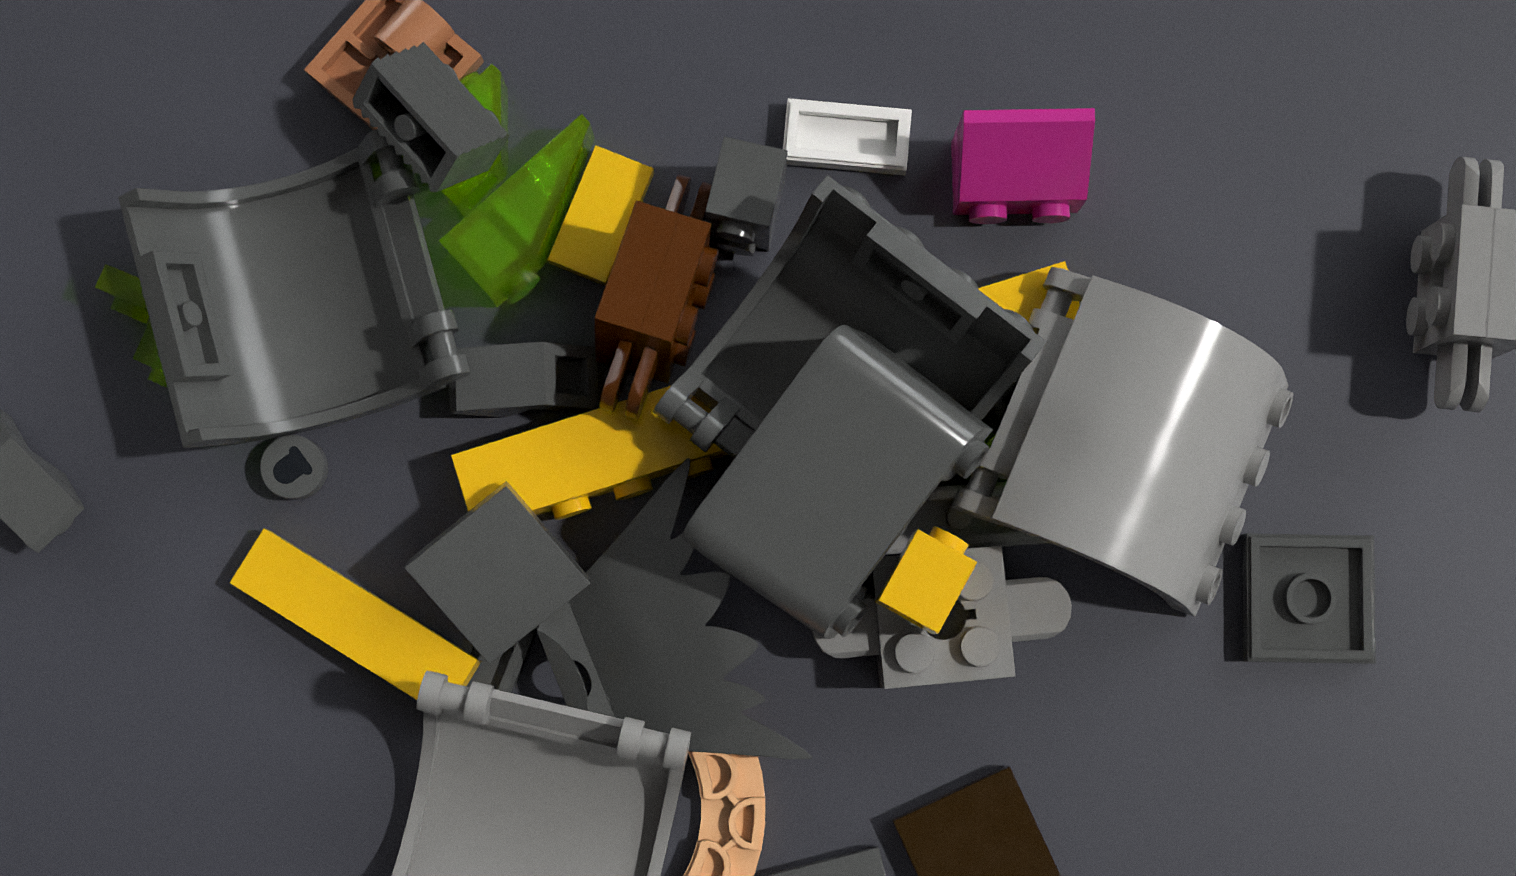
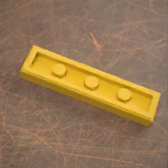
(348, 616)

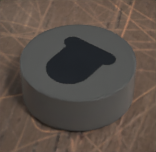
(294, 467)

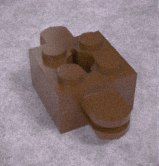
(653, 295)

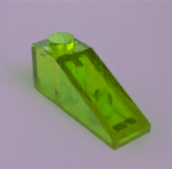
(516, 225)

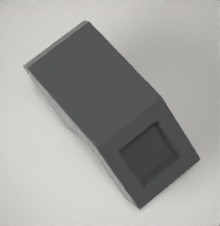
(526, 377)
(34, 494)

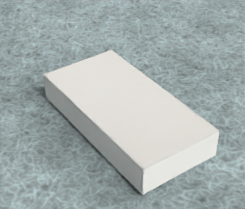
(847, 136)

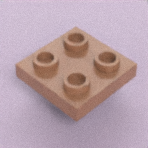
(380, 30)

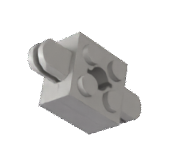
(1466, 285)
(974, 637)

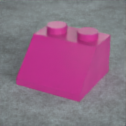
(1022, 163)

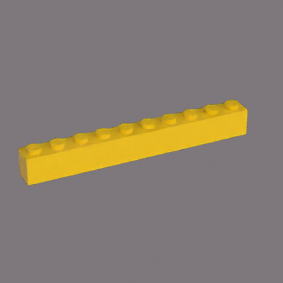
(607, 452)

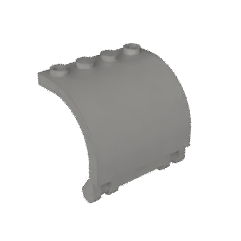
(1133, 437)
(537, 788)

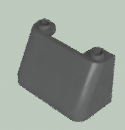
(834, 480)

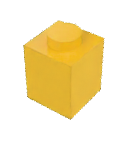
(927, 579)

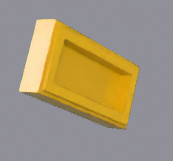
(599, 215)

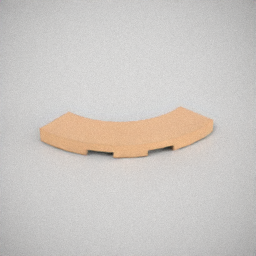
(730, 815)

